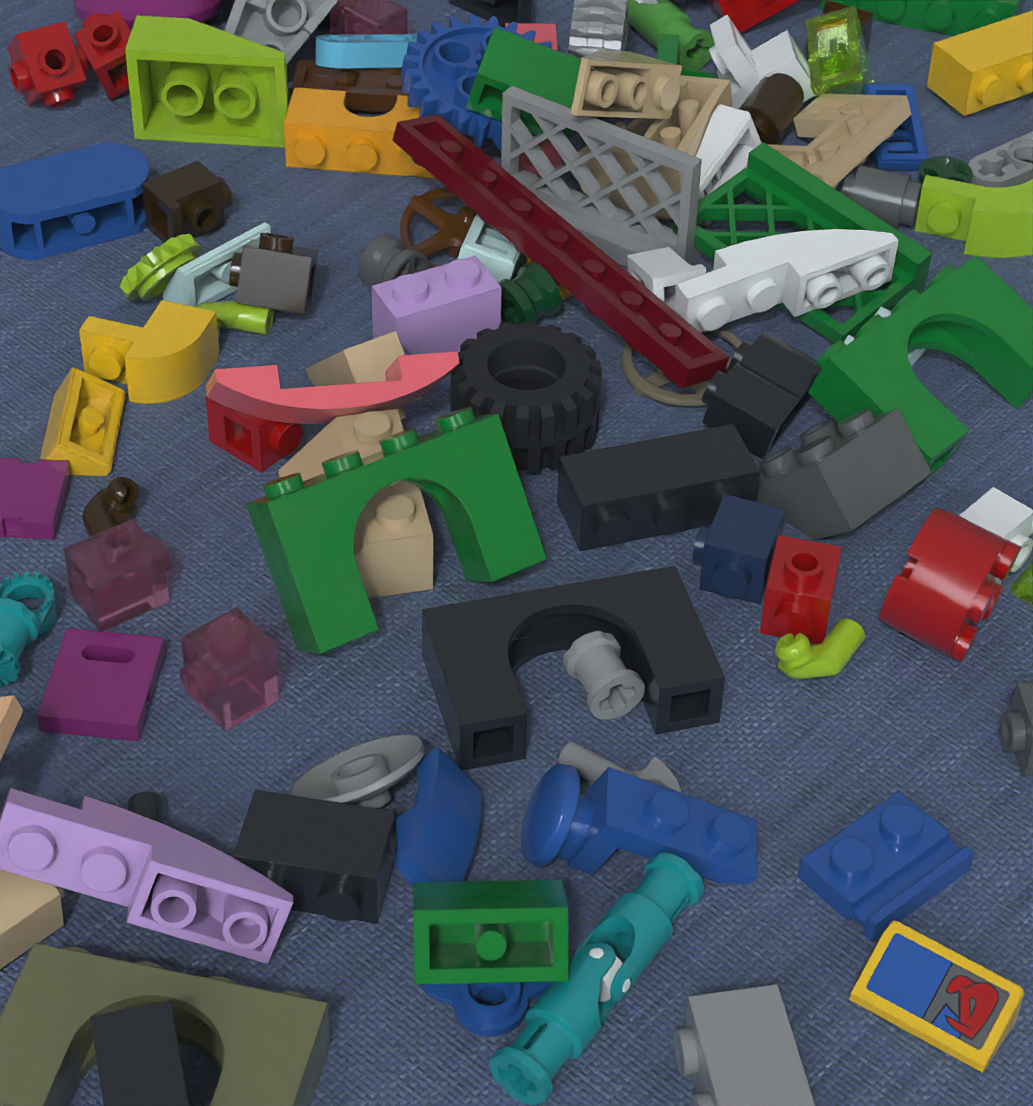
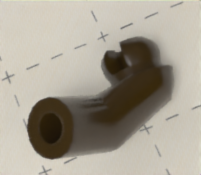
(111, 506)

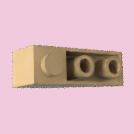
(626, 86)

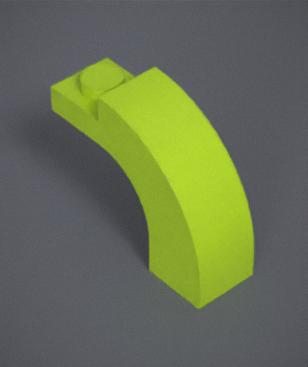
(990, 219)

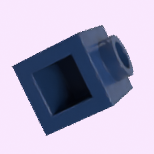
(738, 548)

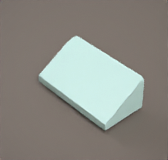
(208, 275)

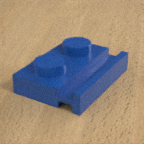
(885, 865)

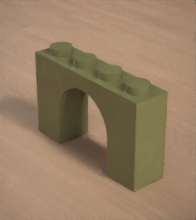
(259, 1039)

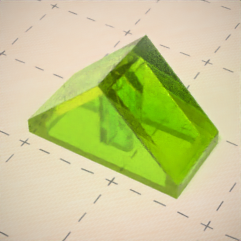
(837, 52)

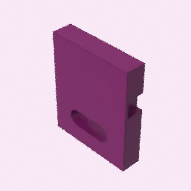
(32, 497)
(101, 684)

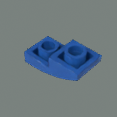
(443, 828)

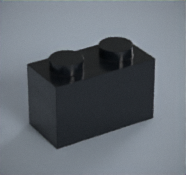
(321, 852)

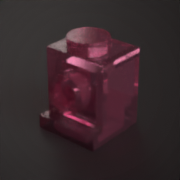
(368, 17)

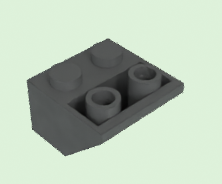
(842, 472)

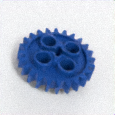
(442, 71)

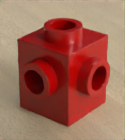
(47, 65)

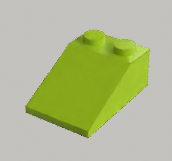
(204, 85)

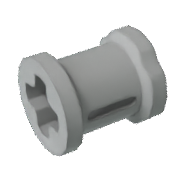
(598, 666)

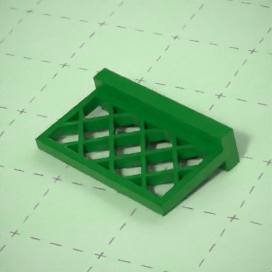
(808, 204)

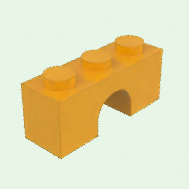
(329, 137)

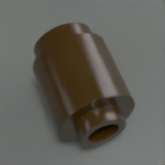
(774, 106)

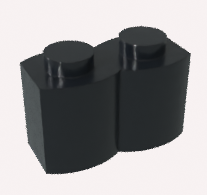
(761, 391)

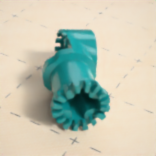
(18, 623)

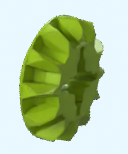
(156, 269)

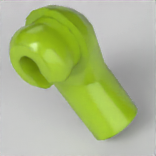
(241, 316)
(829, 658)

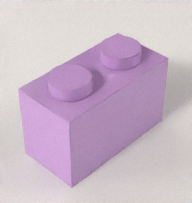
(437, 306)

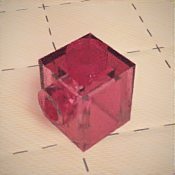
(118, 574)
(230, 668)

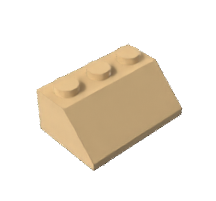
(393, 529)

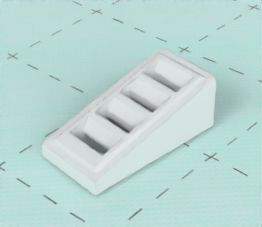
(725, 148)

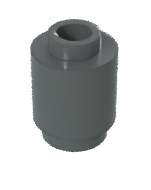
(884, 194)

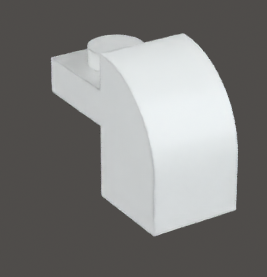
(748, 66)

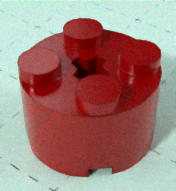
(948, 583)

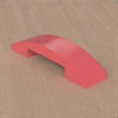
(258, 390)

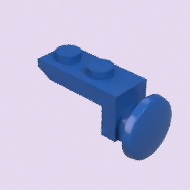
(635, 818)

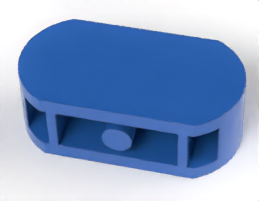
(72, 200)

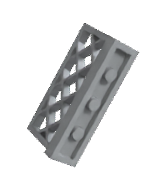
(593, 213)

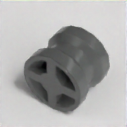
(387, 260)

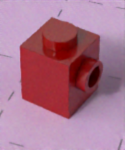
(800, 588)

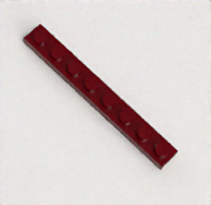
(562, 250)

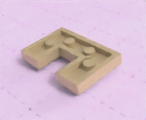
(844, 132)

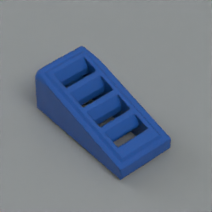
(900, 155)

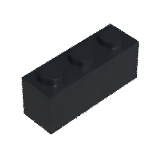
(653, 486)

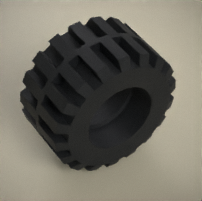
(539, 386)

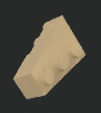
(682, 132)

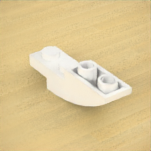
(793, 268)

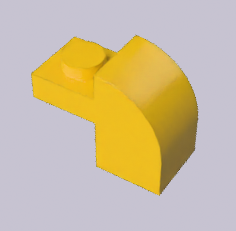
(156, 360)

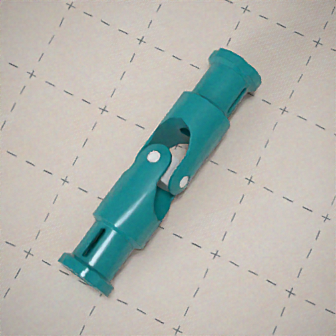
(575, 1010)

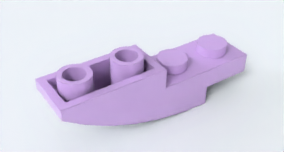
(152, 869)

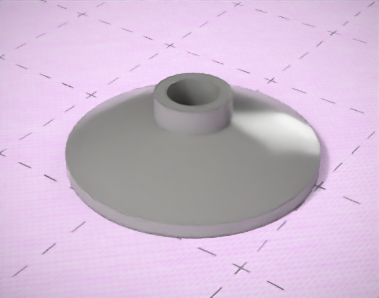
(362, 772)

